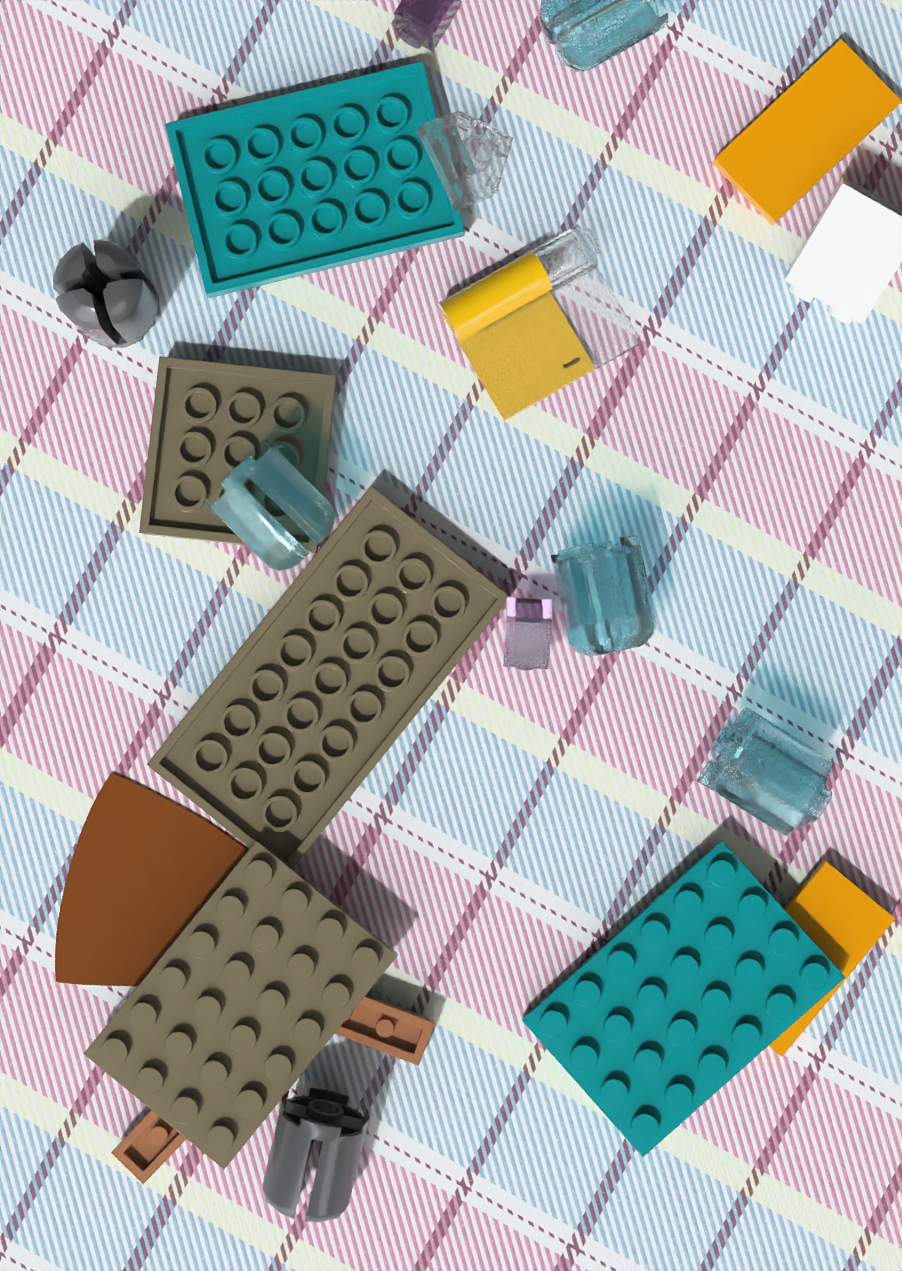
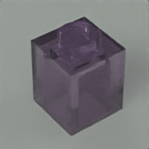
(424, 21)
(527, 633)

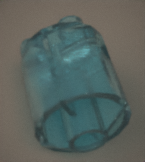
(769, 773)

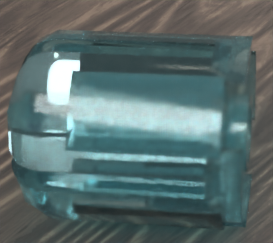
(597, 29)
(290, 491)
(604, 596)

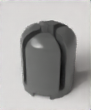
(110, 277)
(297, 1126)

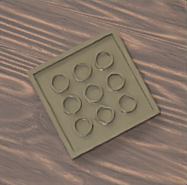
(210, 422)

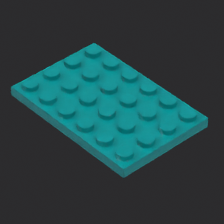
(311, 180)
(682, 998)

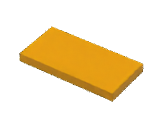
(806, 132)
(841, 923)

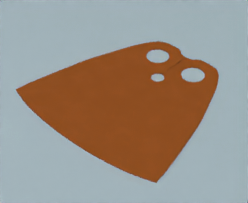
(135, 884)

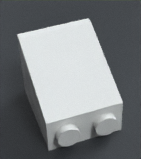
(849, 253)

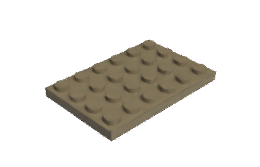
(241, 1004)

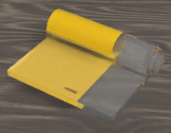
(540, 322)

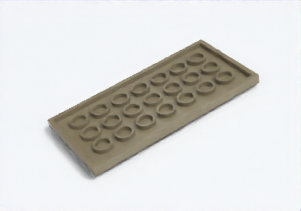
(328, 679)

